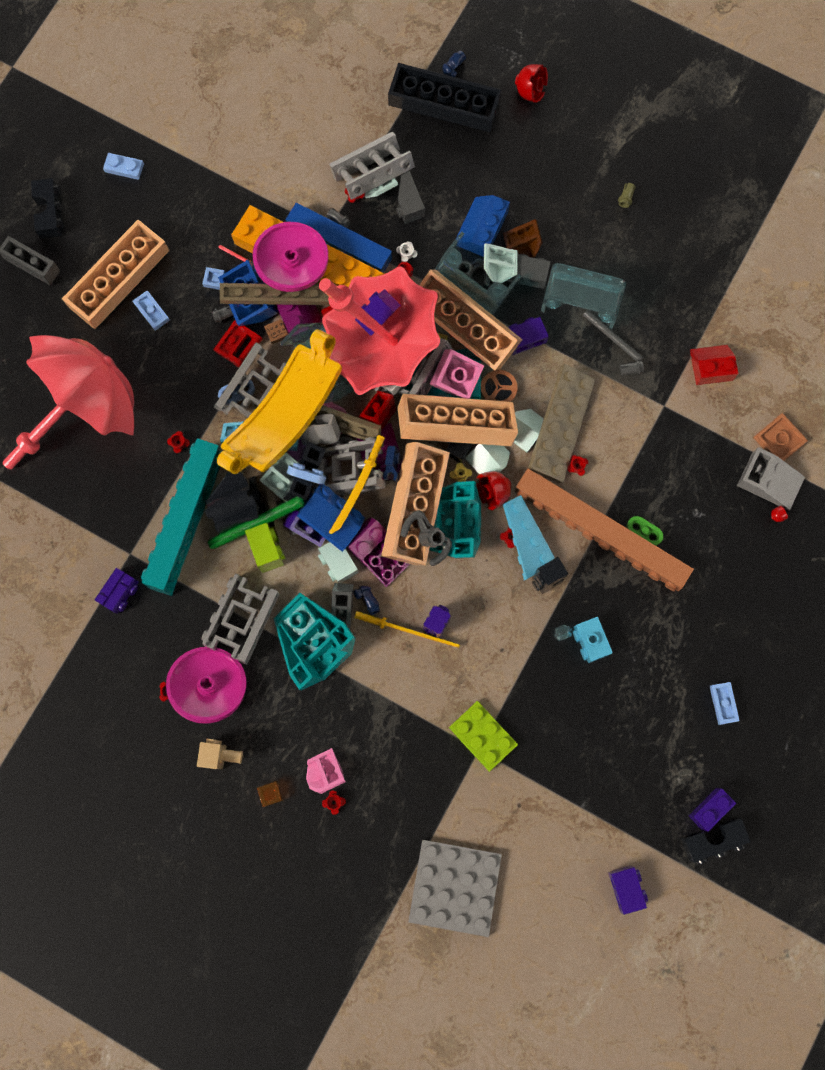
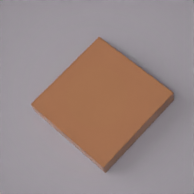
(780, 437)

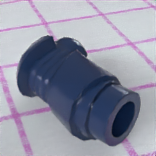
(454, 61)
(369, 600)

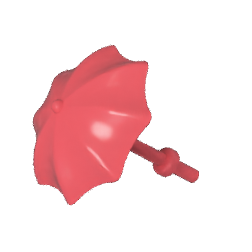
(395, 346)
(79, 382)

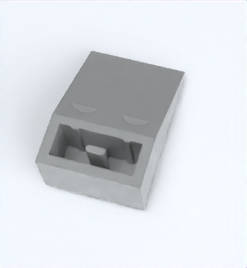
(771, 478)

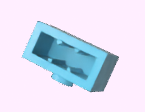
(592, 640)

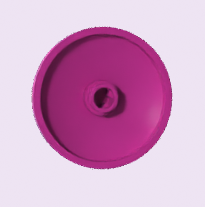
(290, 256)
(206, 685)

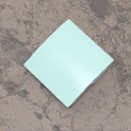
(277, 478)

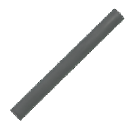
(613, 336)

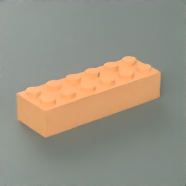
(116, 274)
(470, 322)
(457, 420)
(417, 489)

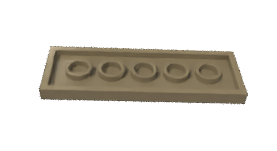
(561, 423)

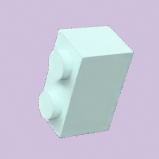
(339, 562)

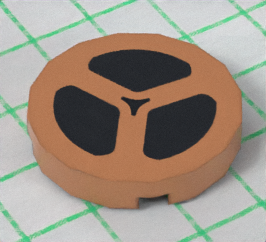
(499, 386)

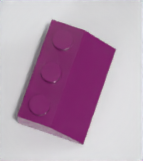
(298, 314)

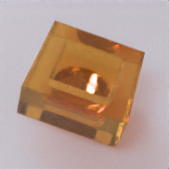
(269, 794)

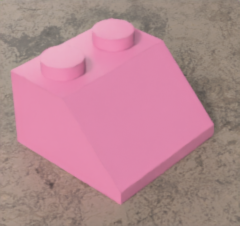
(456, 374)

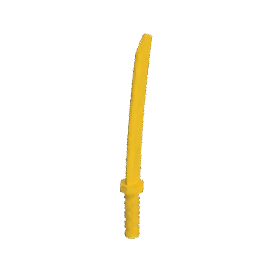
(369, 464)
(382, 622)

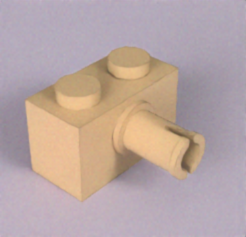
(214, 755)

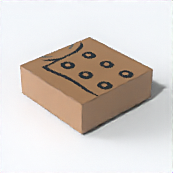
(276, 331)

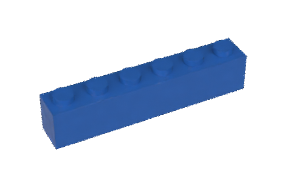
(343, 238)

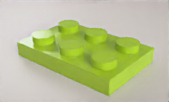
(483, 736)

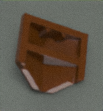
(524, 239)

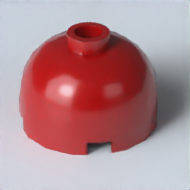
(531, 82)
(493, 489)

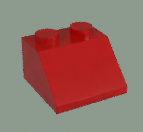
(713, 364)

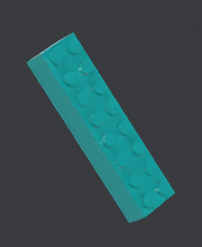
(183, 518)

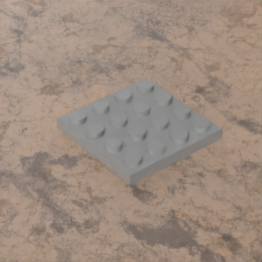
(455, 888)

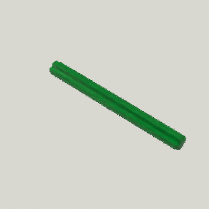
(265, 517)

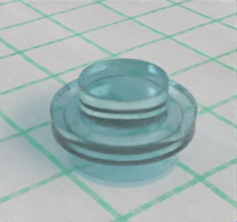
(562, 632)

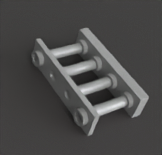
(366, 156)

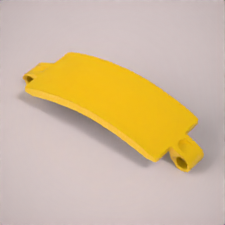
(285, 409)

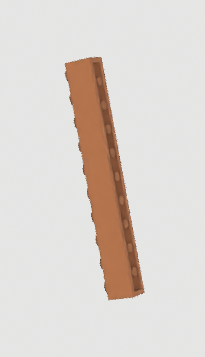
(603, 530)

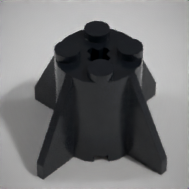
(234, 502)

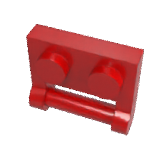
(232, 342)

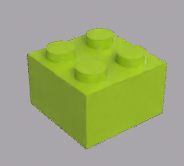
(264, 547)

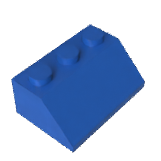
(483, 223)
(247, 313)
(322, 511)

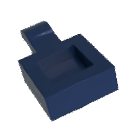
(392, 460)

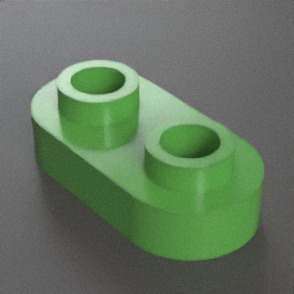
(645, 529)

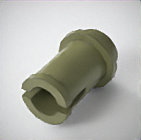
(625, 199)

